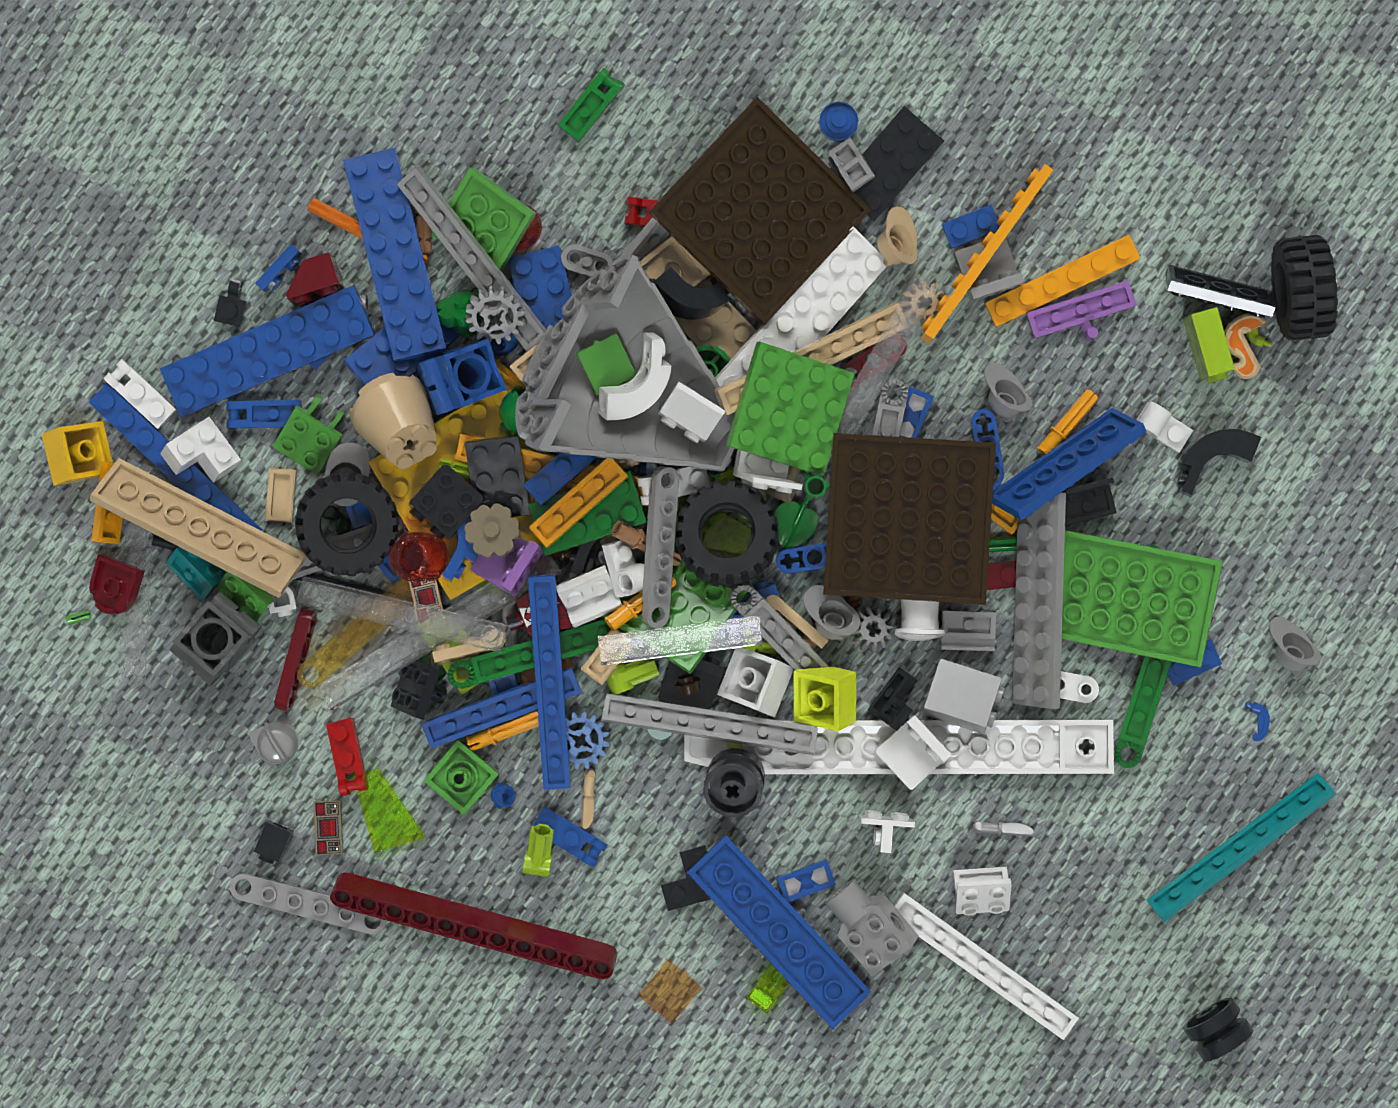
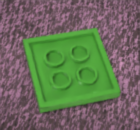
(491, 215)

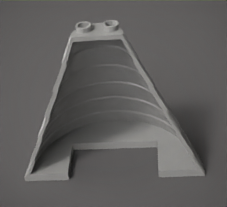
(561, 405)

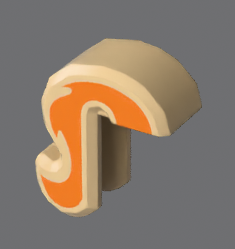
(1238, 345)

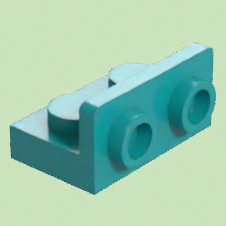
(195, 572)

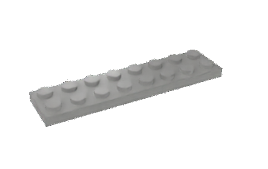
(1039, 606)

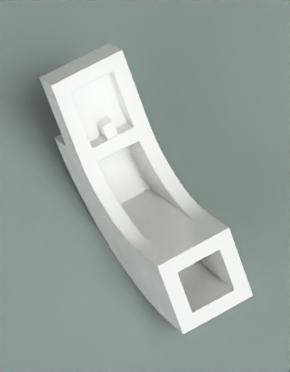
(641, 391)

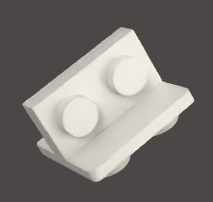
(589, 596)
(883, 835)
(982, 890)

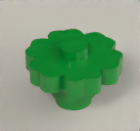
(453, 312)

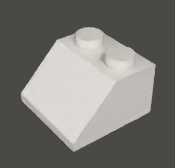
(691, 413)
(755, 681)

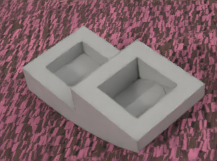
(851, 164)

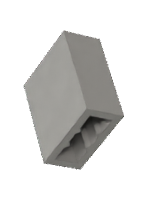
(963, 696)

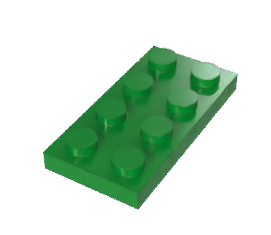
(620, 505)

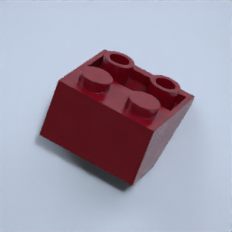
(316, 275)

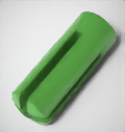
(69, 619)

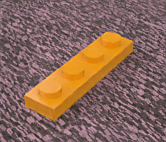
(578, 501)

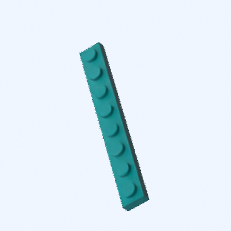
(1241, 847)

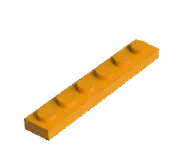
(1062, 281)

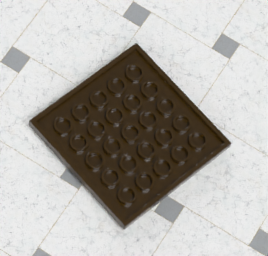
(759, 211)
(909, 518)

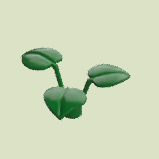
(796, 521)

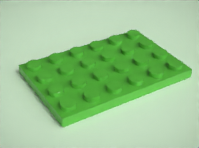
(1138, 598)

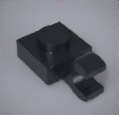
(231, 309)

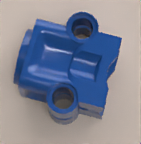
(460, 376)

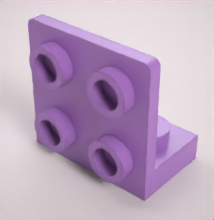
(513, 569)

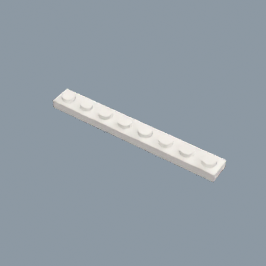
(986, 967)

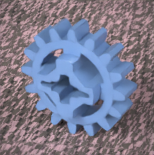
(596, 749)

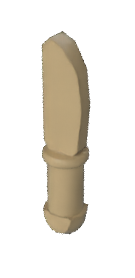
(588, 794)

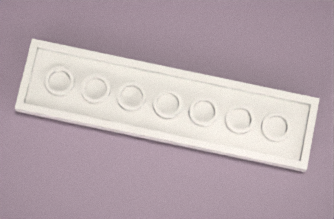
(816, 304)

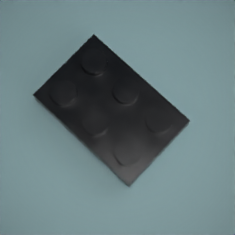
(499, 472)

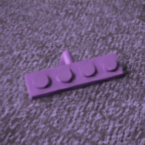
(1081, 311)

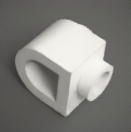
(286, 603)

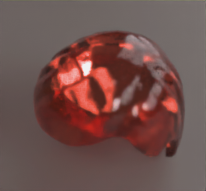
(419, 557)

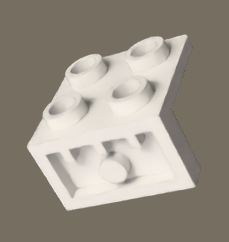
(763, 473)
(912, 752)

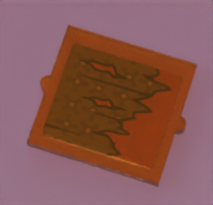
(670, 991)

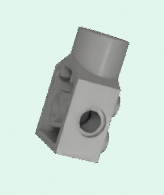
(870, 927)

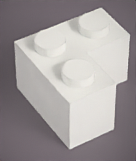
(202, 445)

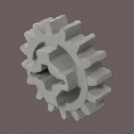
(493, 303)

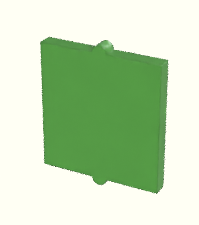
(606, 363)

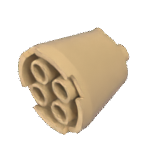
(396, 419)

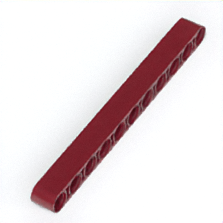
(474, 925)

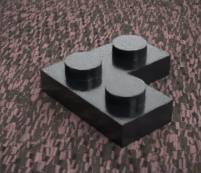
(889, 704)
(685, 891)

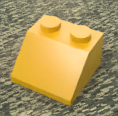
(76, 452)

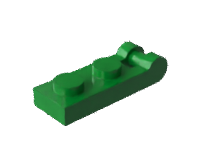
(590, 106)

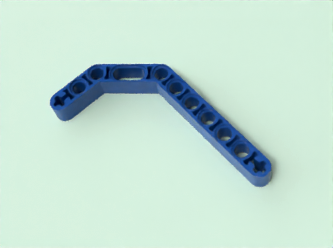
(976, 430)

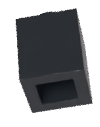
(273, 842)

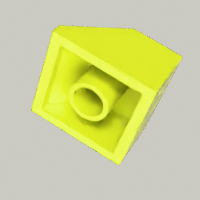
(825, 697)

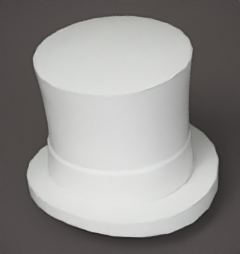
(919, 621)

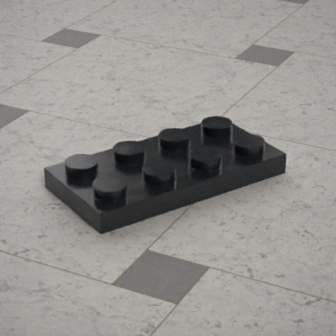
(896, 159)
(1220, 290)

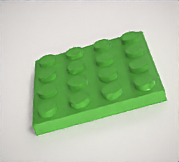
(790, 408)
(690, 603)

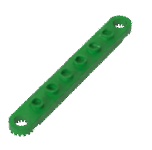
(521, 656)
(1142, 708)

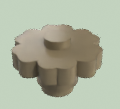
(492, 531)

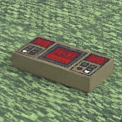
(328, 827)

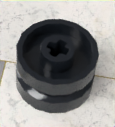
(734, 783)
(1218, 1029)

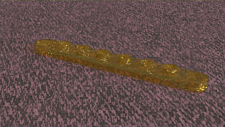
(349, 641)

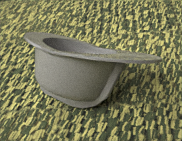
(1006, 392)
(348, 458)
(831, 613)
(1293, 646)
(275, 741)

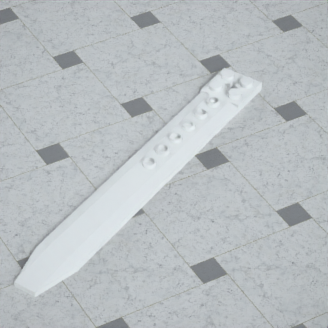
(1003, 749)

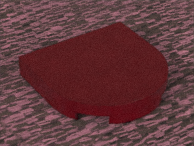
(114, 584)

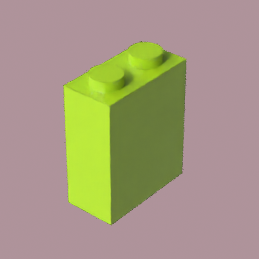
(1209, 345)

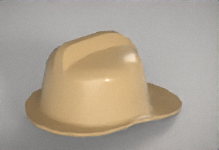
(899, 238)

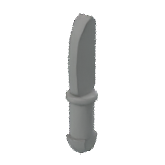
(1005, 828)

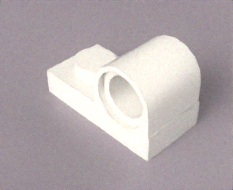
(1164, 427)
(624, 573)

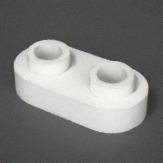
(1073, 686)

